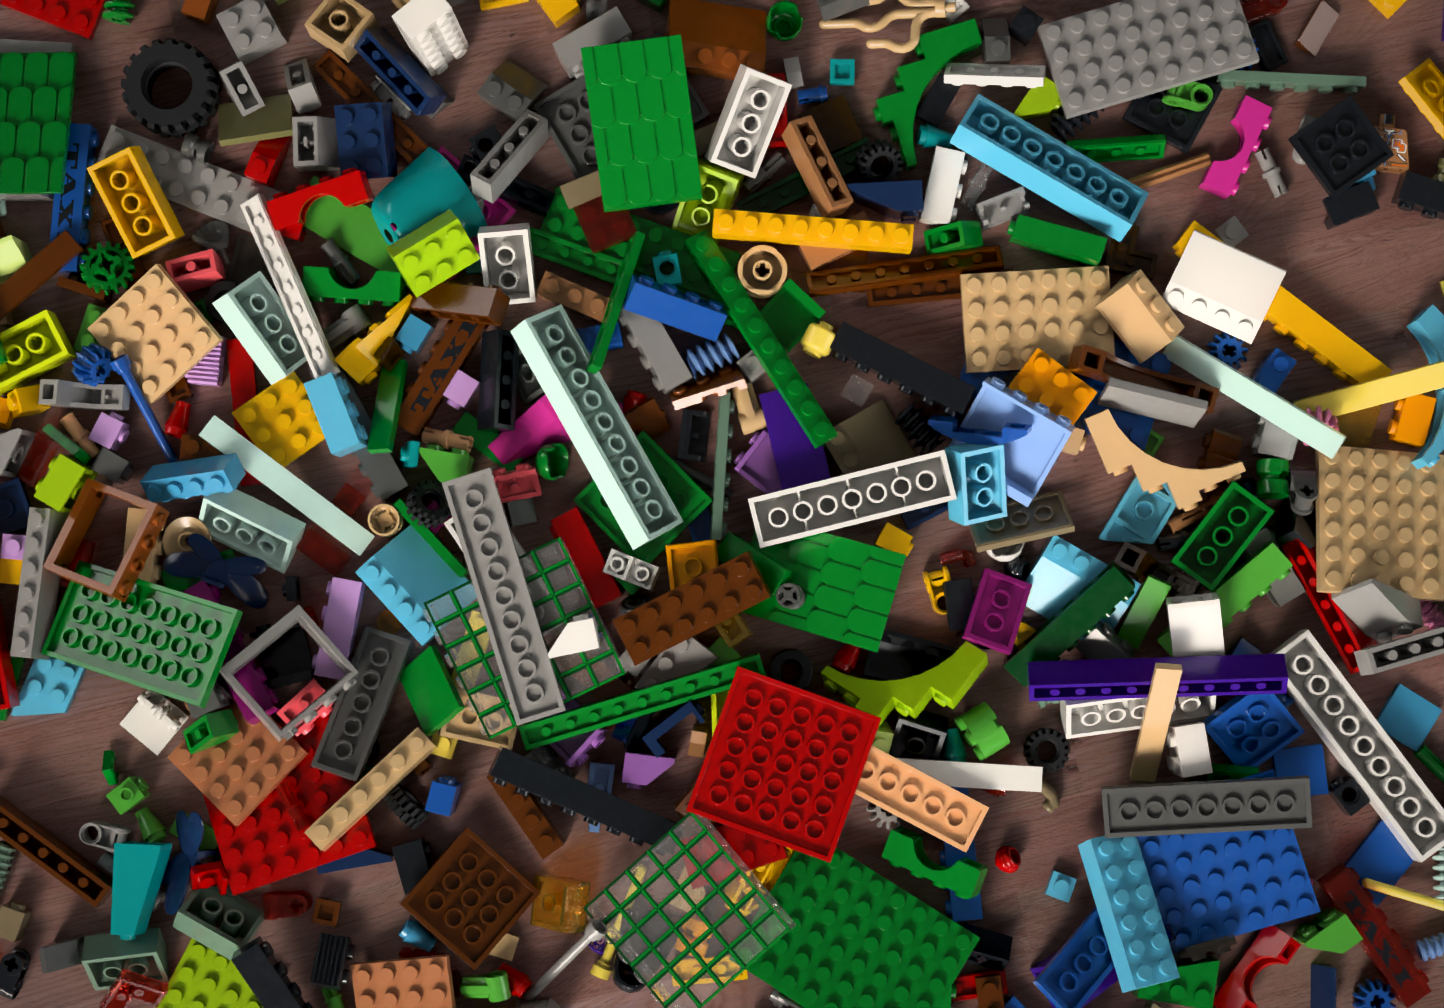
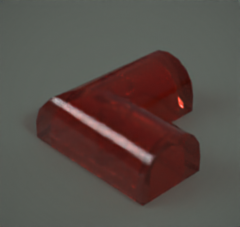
(136, 987)

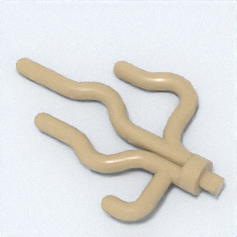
(918, 9)

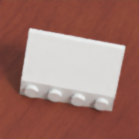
(1223, 286)

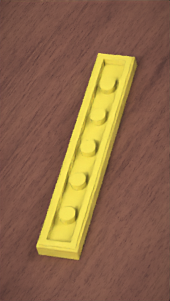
(1377, 390)

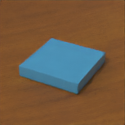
(1407, 717)

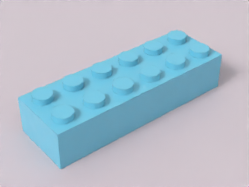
(1128, 912)

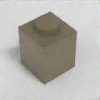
(14, 920)

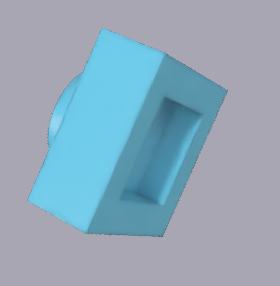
(1060, 886)

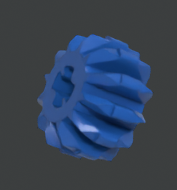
(1225, 341)
(92, 364)
(1374, 989)

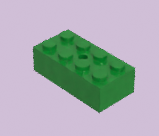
(1236, 515)

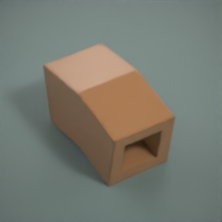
(698, 741)

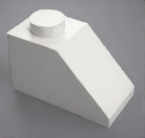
(576, 637)

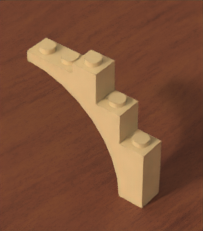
(1183, 483)

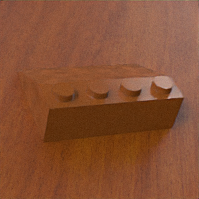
(718, 37)

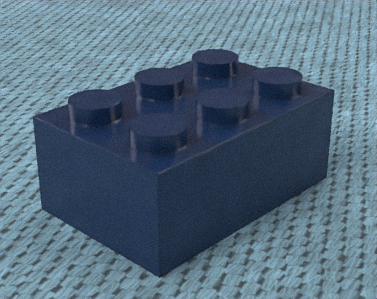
(366, 138)

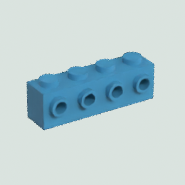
(193, 478)

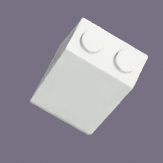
(1195, 625)

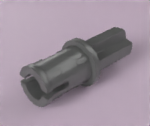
(765, 172)
(340, 261)

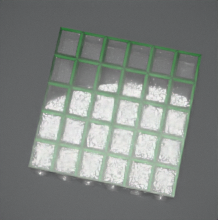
(557, 597)
(689, 915)

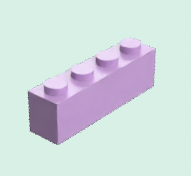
(340, 623)

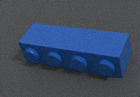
(675, 307)

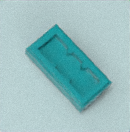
(410, 454)

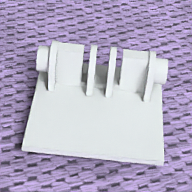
(154, 720)

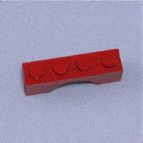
(291, 209)
(1269, 948)

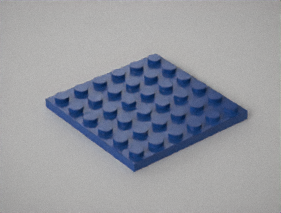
(1227, 881)

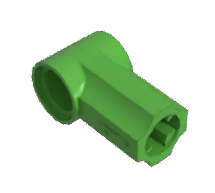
(491, 986)

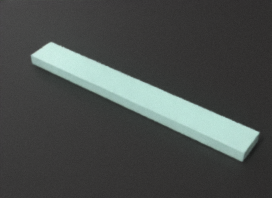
(1255, 396)
(287, 486)

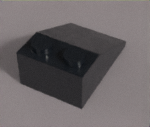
(918, 737)

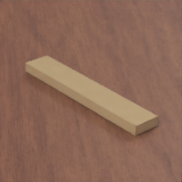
(1155, 721)

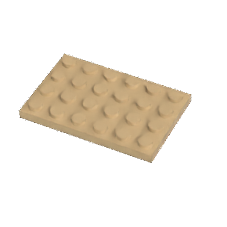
(1032, 309)

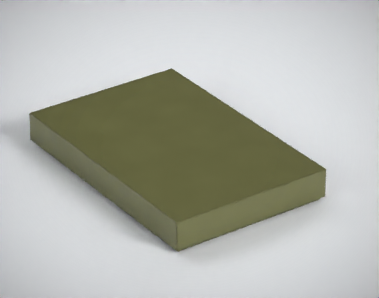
(266, 123)

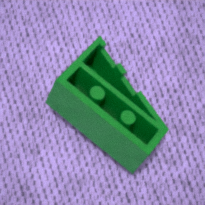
(1192, 989)

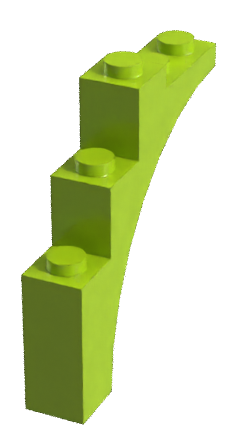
(910, 695)

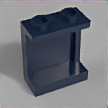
(651, 738)

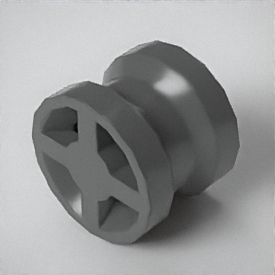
(786, 598)

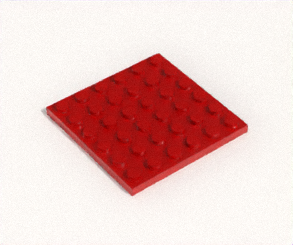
(783, 764)
(267, 842)

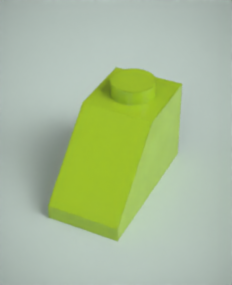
(1039, 101)

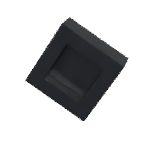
(291, 588)

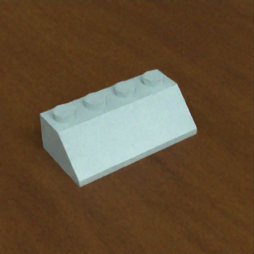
(262, 327)
(252, 527)

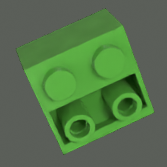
(447, 464)
(1328, 932)

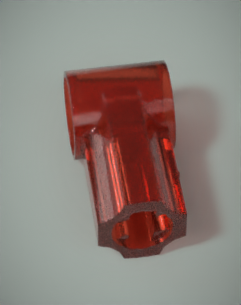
(1260, 9)

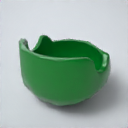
(784, 21)
(552, 461)

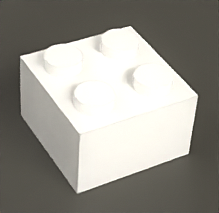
(1188, 749)

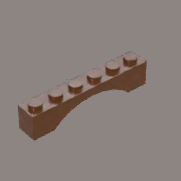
(1103, 365)

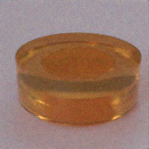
(388, 622)

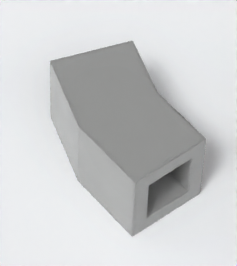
(793, 72)

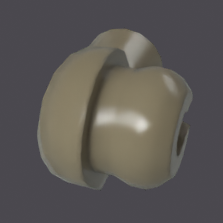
(1052, 798)

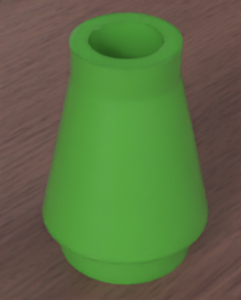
(150, 826)

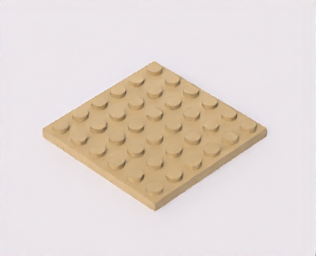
(1379, 522)

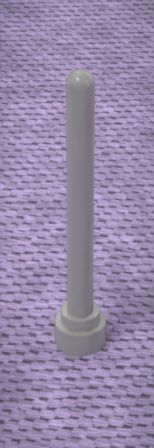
(594, 931)

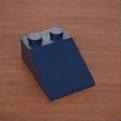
(893, 199)

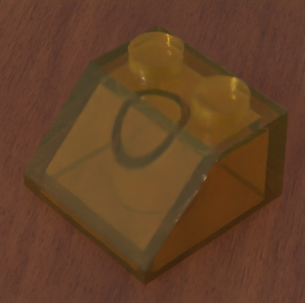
(560, 904)

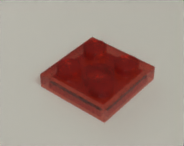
(602, 228)

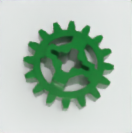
(96, 271)

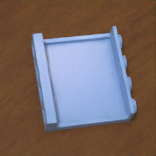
(1027, 458)

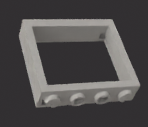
(265, 640)

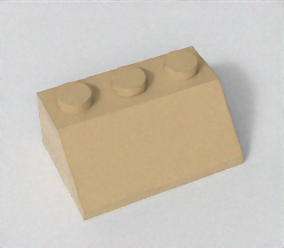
(1139, 315)

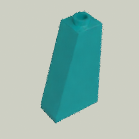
(135, 886)

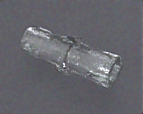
(976, 186)

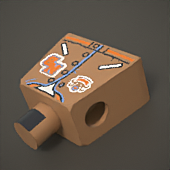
(1397, 142)

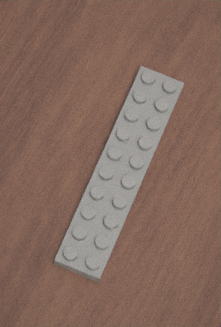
(503, 596)

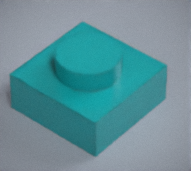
(842, 72)

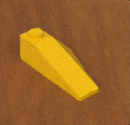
(359, 357)

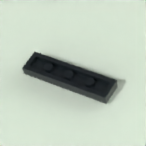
(518, 192)

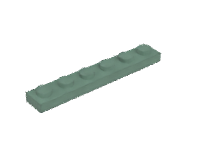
(1298, 81)
(721, 478)

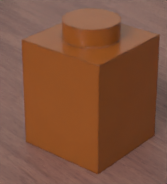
(199, 10)

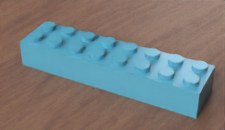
(1049, 168)

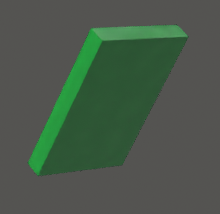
(431, 691)

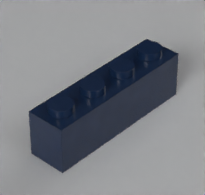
(400, 71)

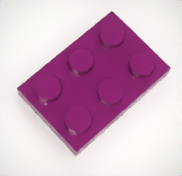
(997, 611)

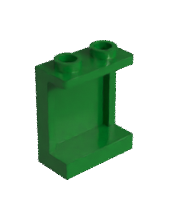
(791, 314)

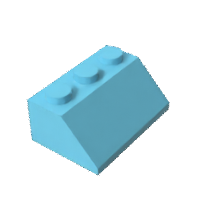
(978, 483)

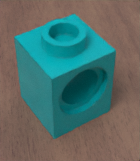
(667, 257)

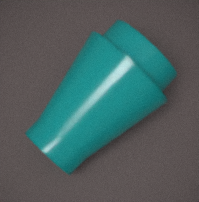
(931, 136)
(953, 746)

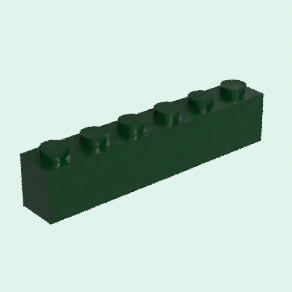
(1072, 621)

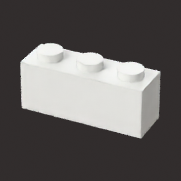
(943, 187)

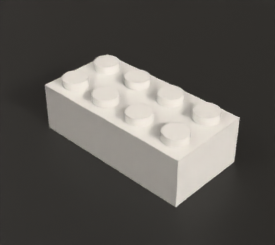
(747, 121)

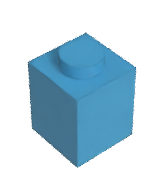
(414, 334)

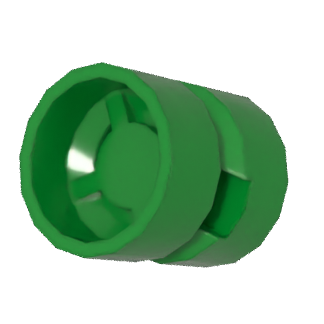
(1272, 478)

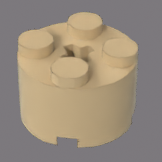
(773, 262)

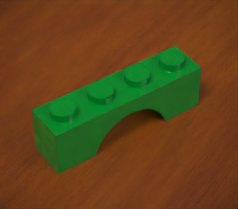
(324, 282)
(907, 851)

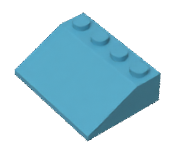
(1060, 574)
(407, 576)

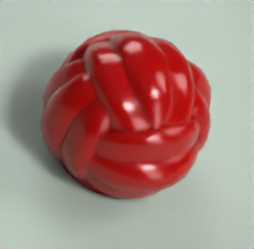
(1007, 859)

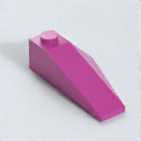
(532, 431)

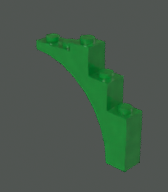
(935, 50)

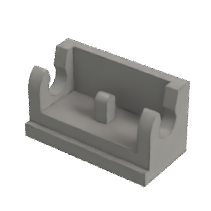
(1002, 208)

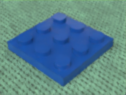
(1252, 728)

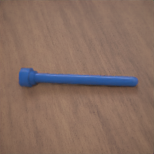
(122, 366)

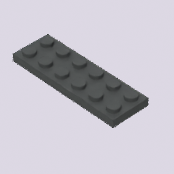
(363, 707)

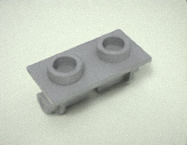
(385, 92)

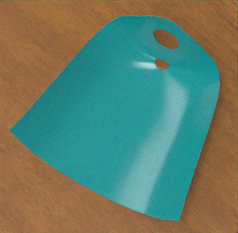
(423, 193)

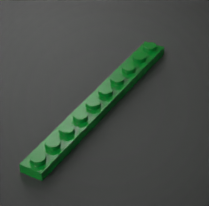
(598, 264)
(761, 339)
(635, 702)

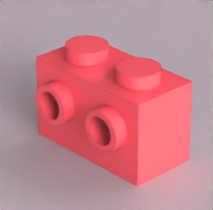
(196, 270)

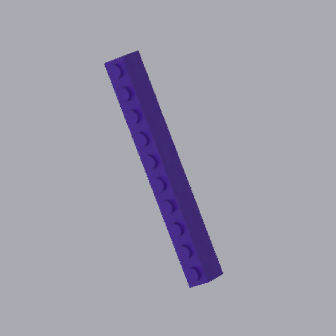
(1133, 677)

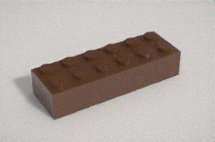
(692, 608)

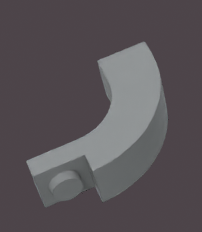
(83, 396)

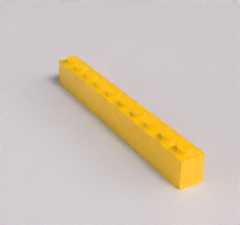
(1310, 330)

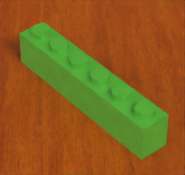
(1243, 585)

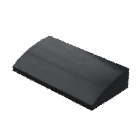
(904, 657)

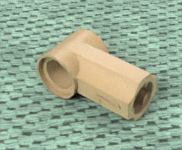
(750, 414)

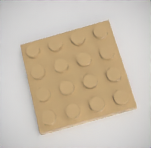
(157, 331)

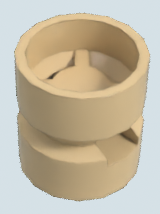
(385, 520)

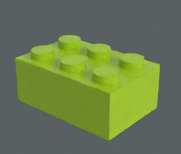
(433, 253)

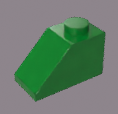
(953, 237)
(210, 730)

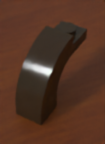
(1139, 563)

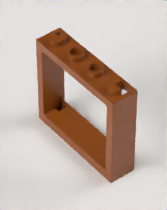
(77, 526)

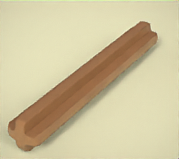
(1171, 171)

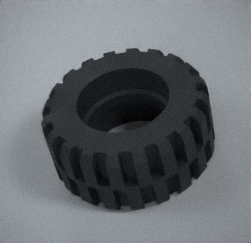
(153, 62)

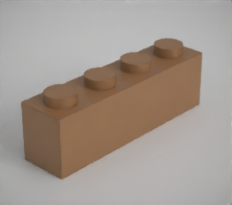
(817, 167)

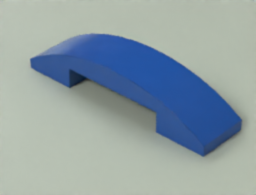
(949, 427)

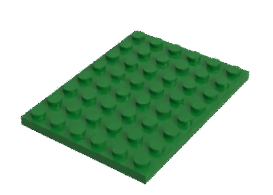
(859, 940)

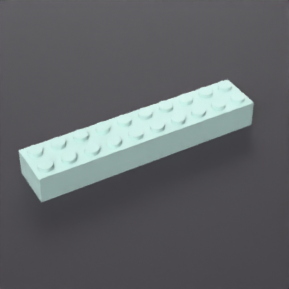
(596, 426)

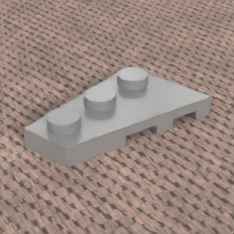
(678, 661)

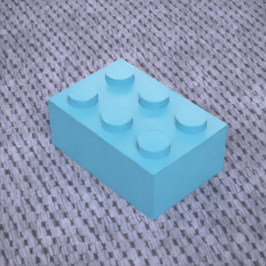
(336, 414)

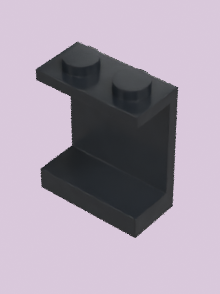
(287, 658)

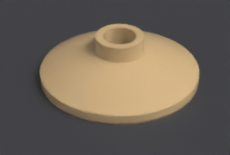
(179, 530)

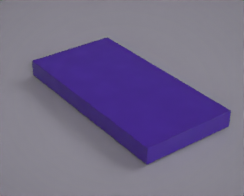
(792, 450)

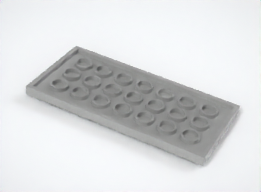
(1143, 49)

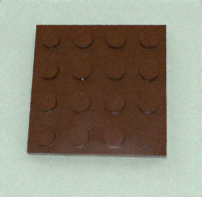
(470, 898)

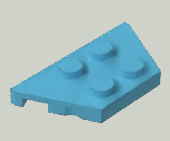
(1139, 515)
(49, 687)

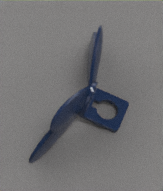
(213, 569)
(178, 869)

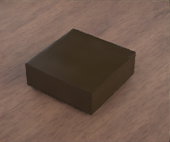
(389, 353)

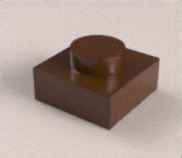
(326, 911)

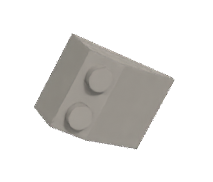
(1380, 609)

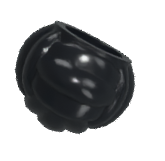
(1017, 568)

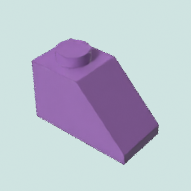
(644, 768)

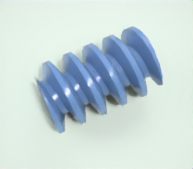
(711, 355)

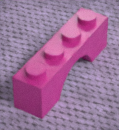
(1248, 121)

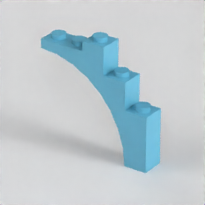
(1429, 331)

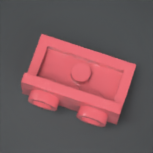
(517, 483)
(302, 700)

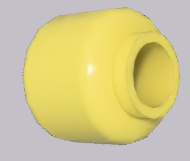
(818, 339)

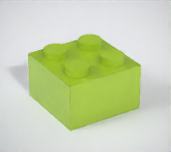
(63, 482)

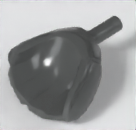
(213, 235)

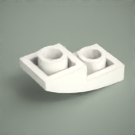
(631, 569)

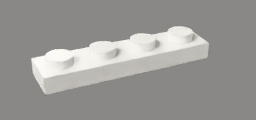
(995, 74)

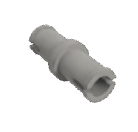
(1271, 172)

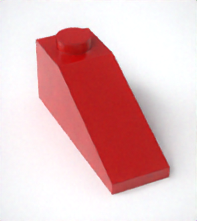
(267, 160)

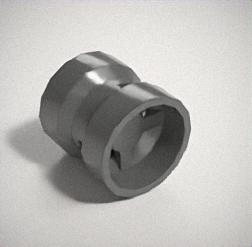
(197, 148)

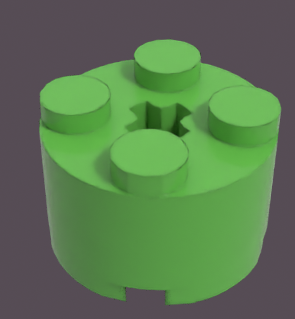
(982, 731)

